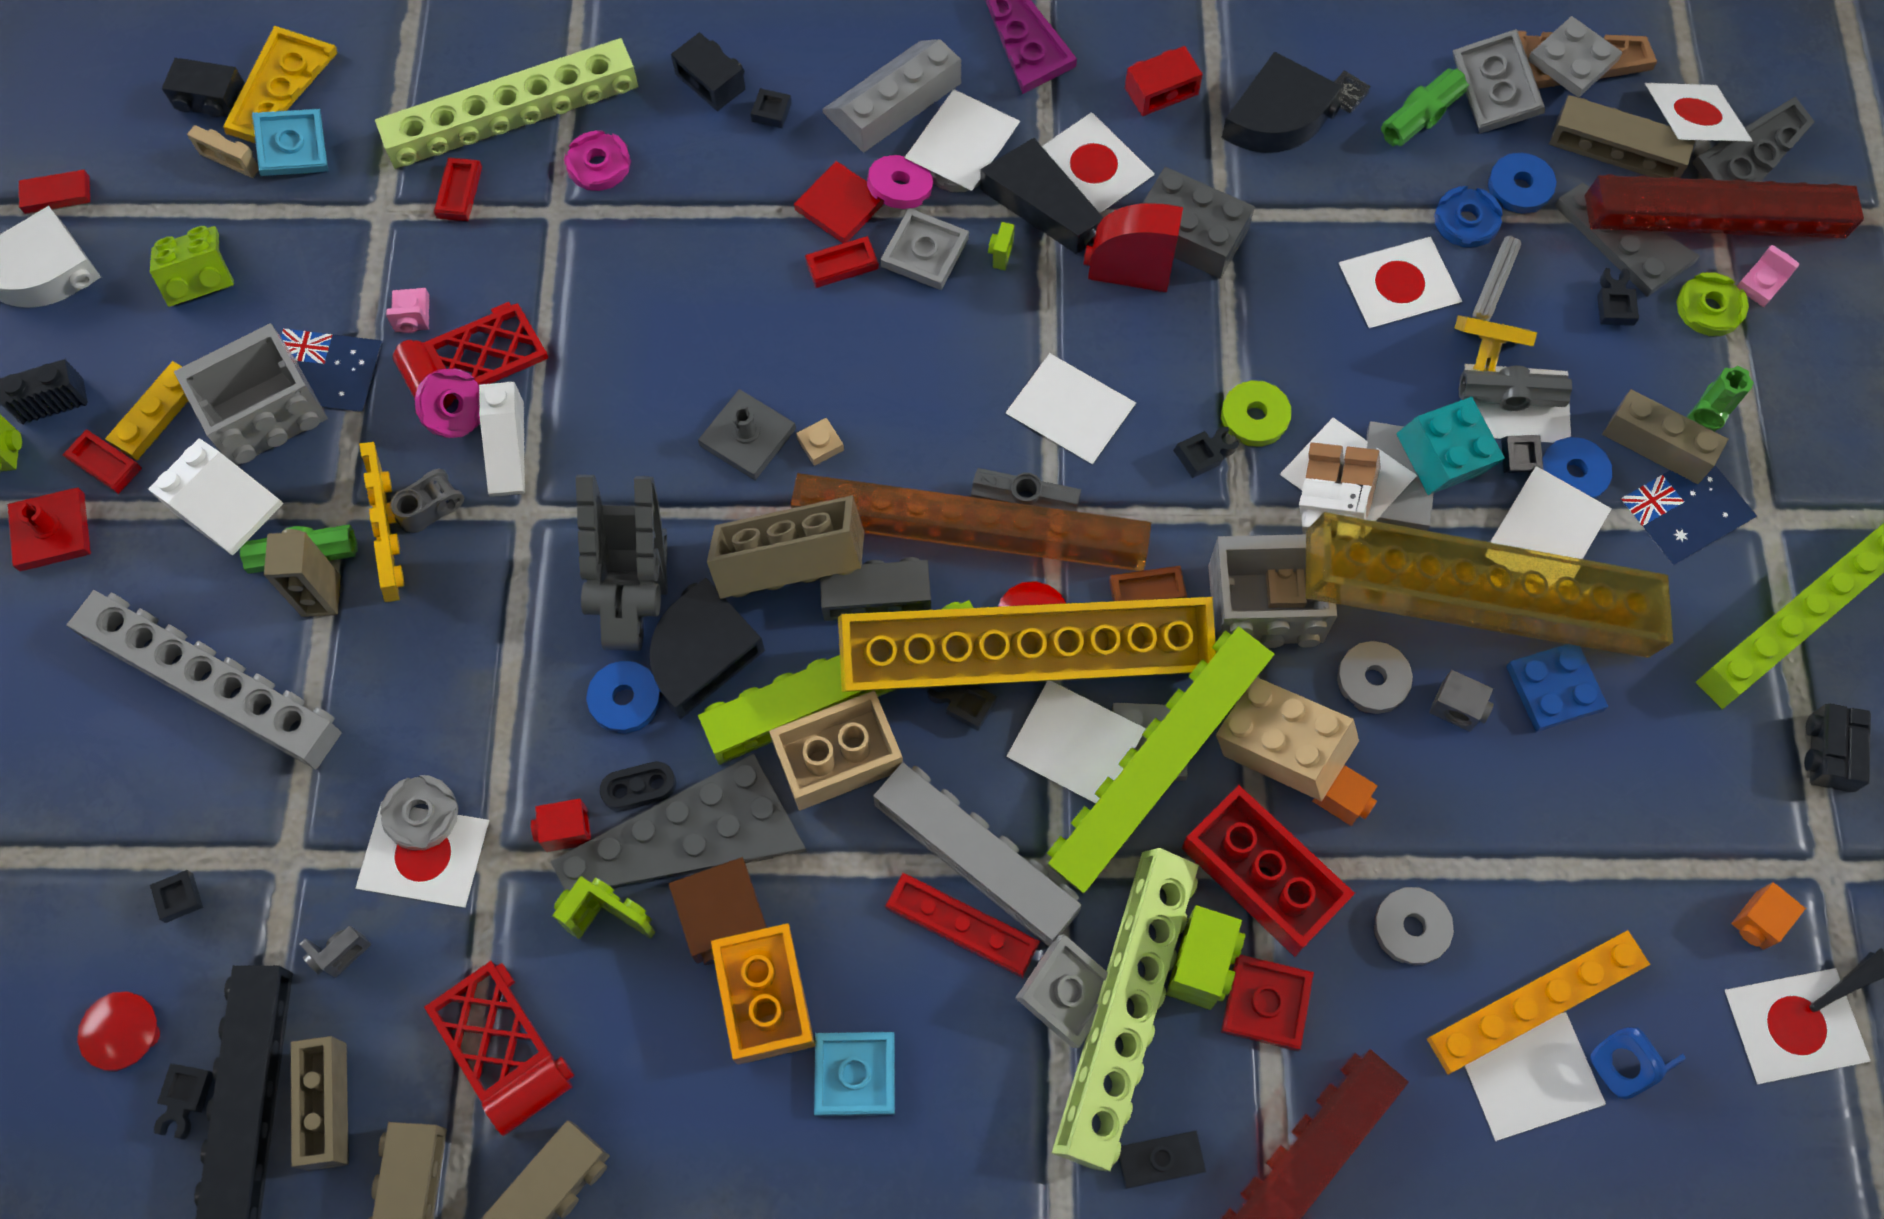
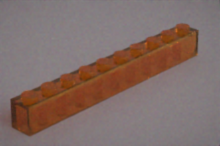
(986, 523)

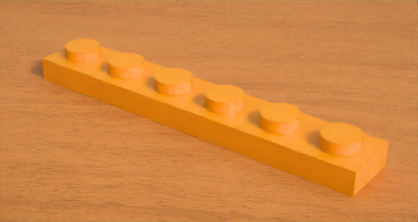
(1537, 1002)

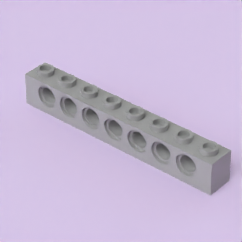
(97, 624)

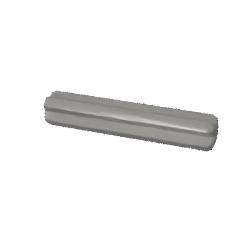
(1497, 278)

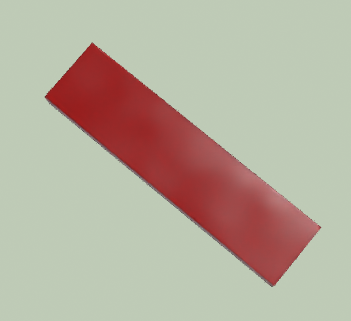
(962, 925)

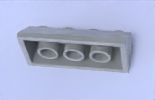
(896, 93)

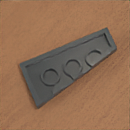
(1751, 161)

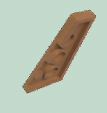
(1636, 56)

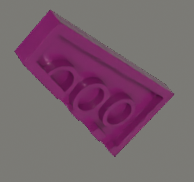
(1030, 43)

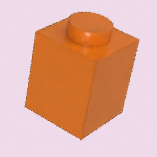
(1349, 796)
(1768, 916)

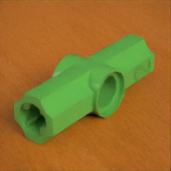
(1424, 107)
(1721, 398)
(333, 542)

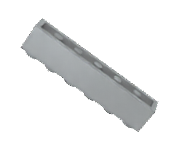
(977, 854)

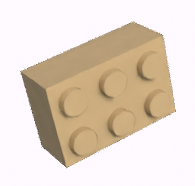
(1288, 738)
(836, 750)

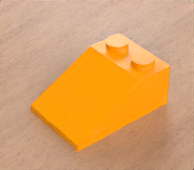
(762, 994)

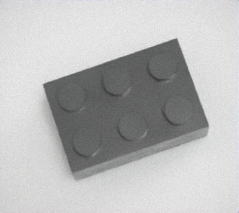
(1210, 221)

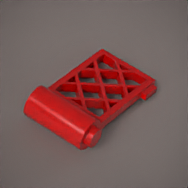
(420, 359)
(527, 1087)

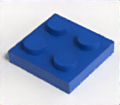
(1556, 686)

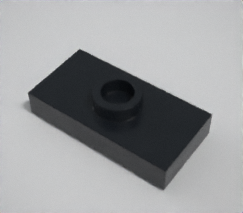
(1161, 1159)

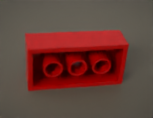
(1243, 839)

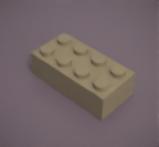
(786, 547)

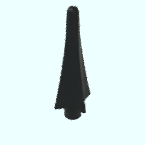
(1866, 972)

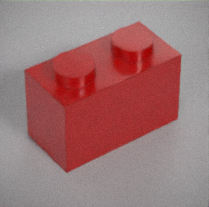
(1163, 80)

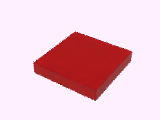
(839, 202)
(1268, 1002)

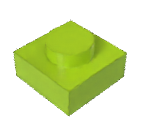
(1001, 245)

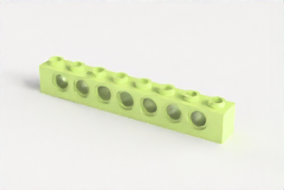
(507, 103)
(1099, 1056)

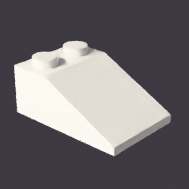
(215, 496)

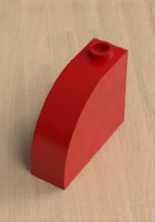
(1135, 246)

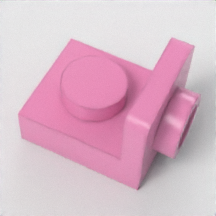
(1768, 275)
(409, 310)

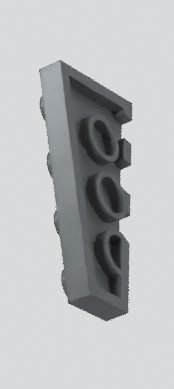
(1647, 255)

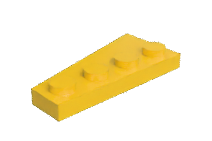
(278, 78)
(381, 516)

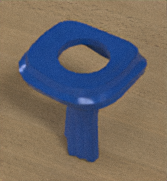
(1652, 1065)

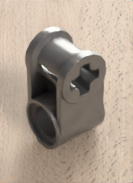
(427, 499)

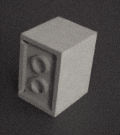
(250, 395)
(1240, 591)

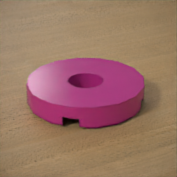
(898, 168)
(602, 175)
(430, 403)

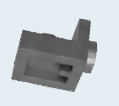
(340, 952)

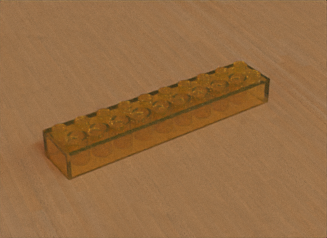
(1487, 585)

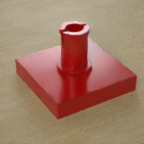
(48, 529)

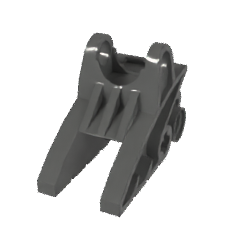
(621, 560)

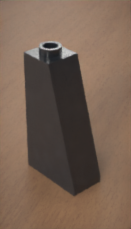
(1042, 195)

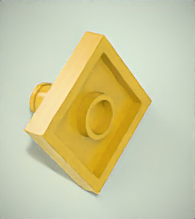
(1492, 338)

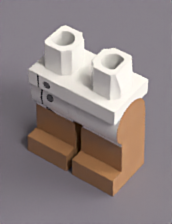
(1322, 482)

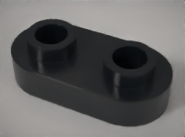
(638, 785)

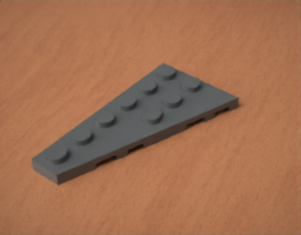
(690, 832)

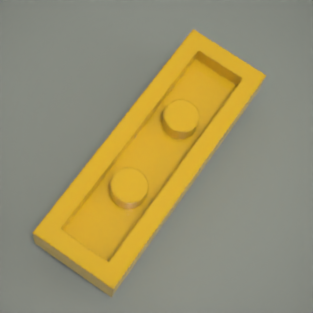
(149, 415)

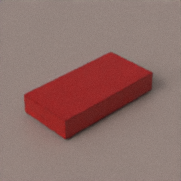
(458, 189)
(54, 191)
(841, 262)
(102, 461)

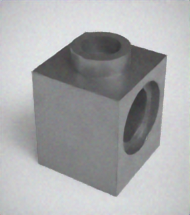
(1462, 701)

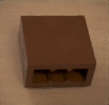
(716, 906)

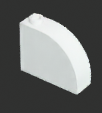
(42, 262)

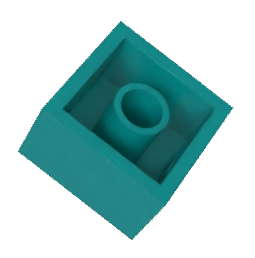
(1450, 445)

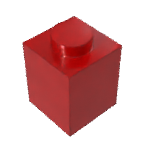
(561, 825)

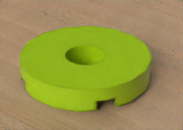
(1703, 318)
(1261, 396)

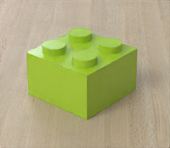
(1204, 958)

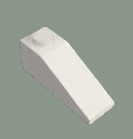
(502, 438)

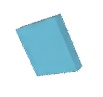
(290, 142)
(854, 1074)

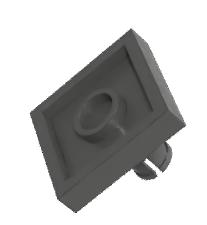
(747, 434)

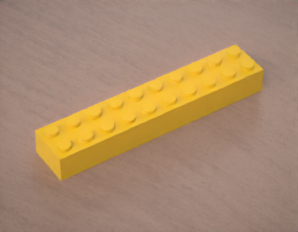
(1024, 643)

